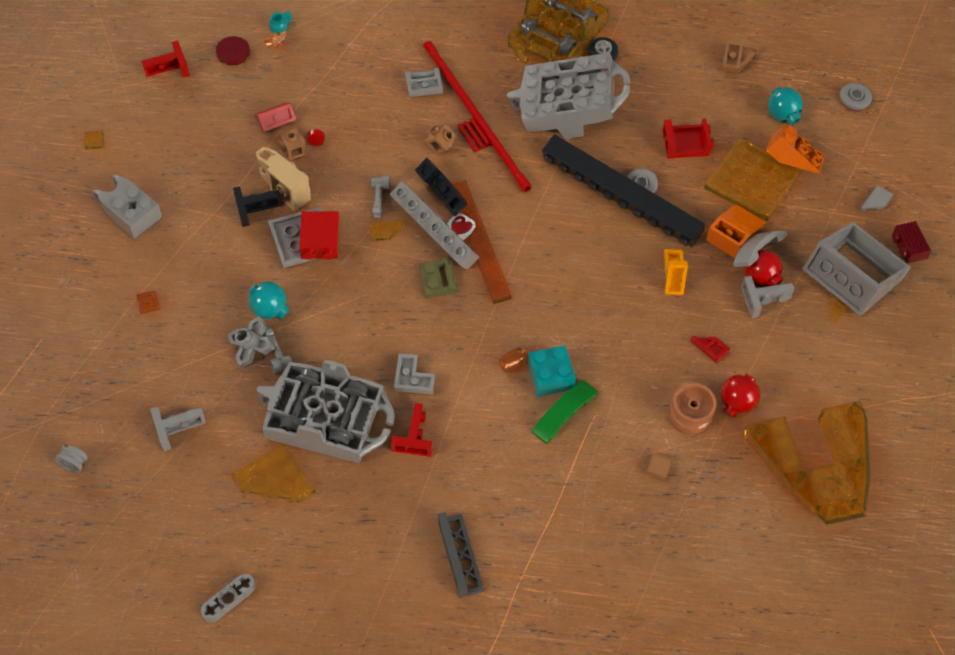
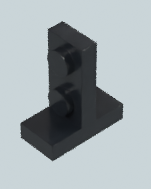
(255, 203)

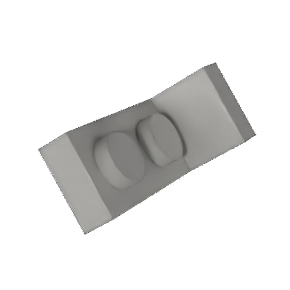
(756, 296)
(175, 423)

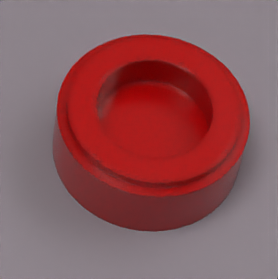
(315, 137)

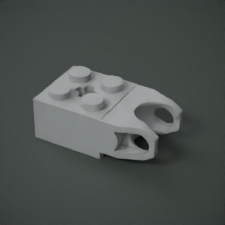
(129, 206)

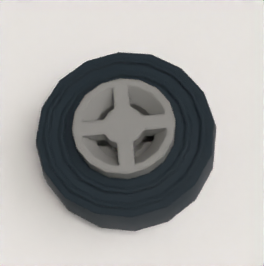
(603, 45)

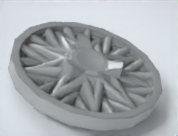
(855, 96)
(644, 178)

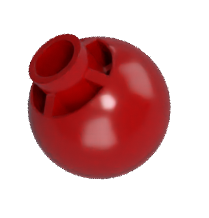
(766, 269)
(740, 394)

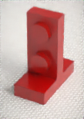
(167, 62)
(414, 443)

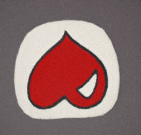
(461, 225)

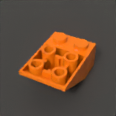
(794, 150)
(734, 229)

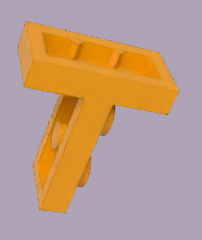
(675, 272)

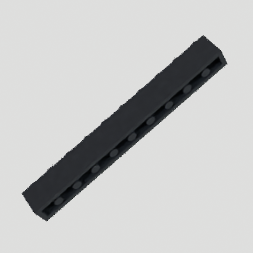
(623, 190)

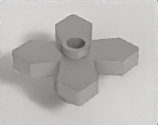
(250, 341)

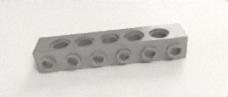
(434, 225)

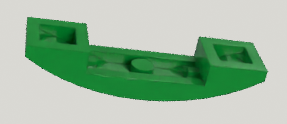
(563, 410)

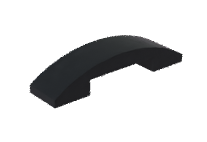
(441, 186)

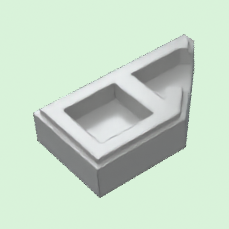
(877, 200)

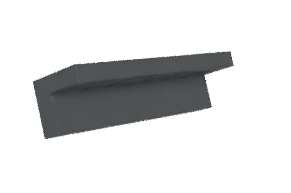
(452, 553)

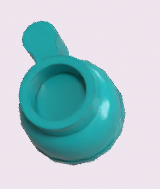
(279, 21)

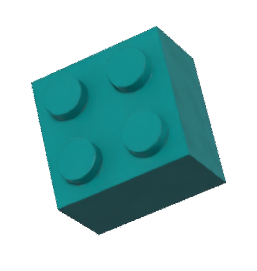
(551, 370)

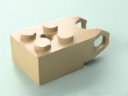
(285, 177)

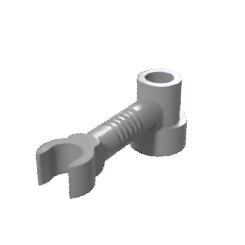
(380, 184)
(280, 362)

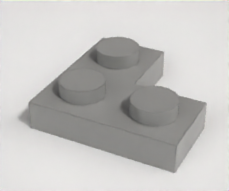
(409, 380)

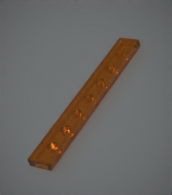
(482, 247)

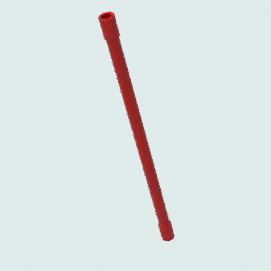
(520, 178)

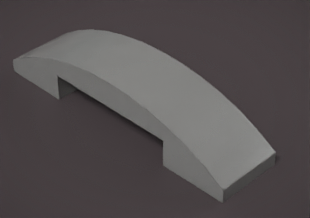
(749, 251)

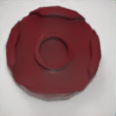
(232, 50)

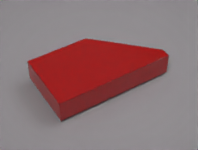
(711, 347)

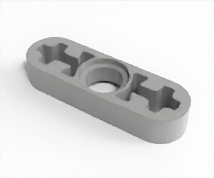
(244, 593)

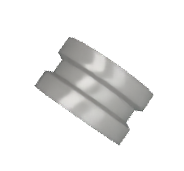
(71, 458)

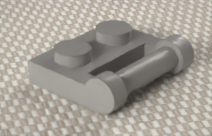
(423, 82)

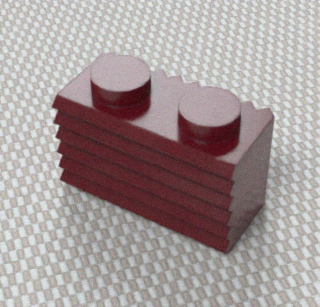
(911, 242)

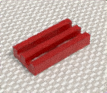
(461, 127)

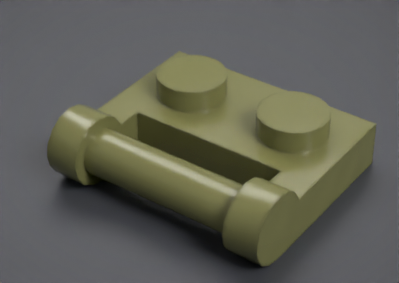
(432, 279)

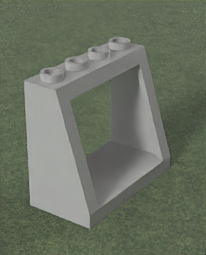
(845, 278)

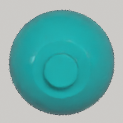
(785, 105)
(268, 300)

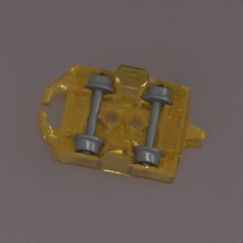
(557, 28)

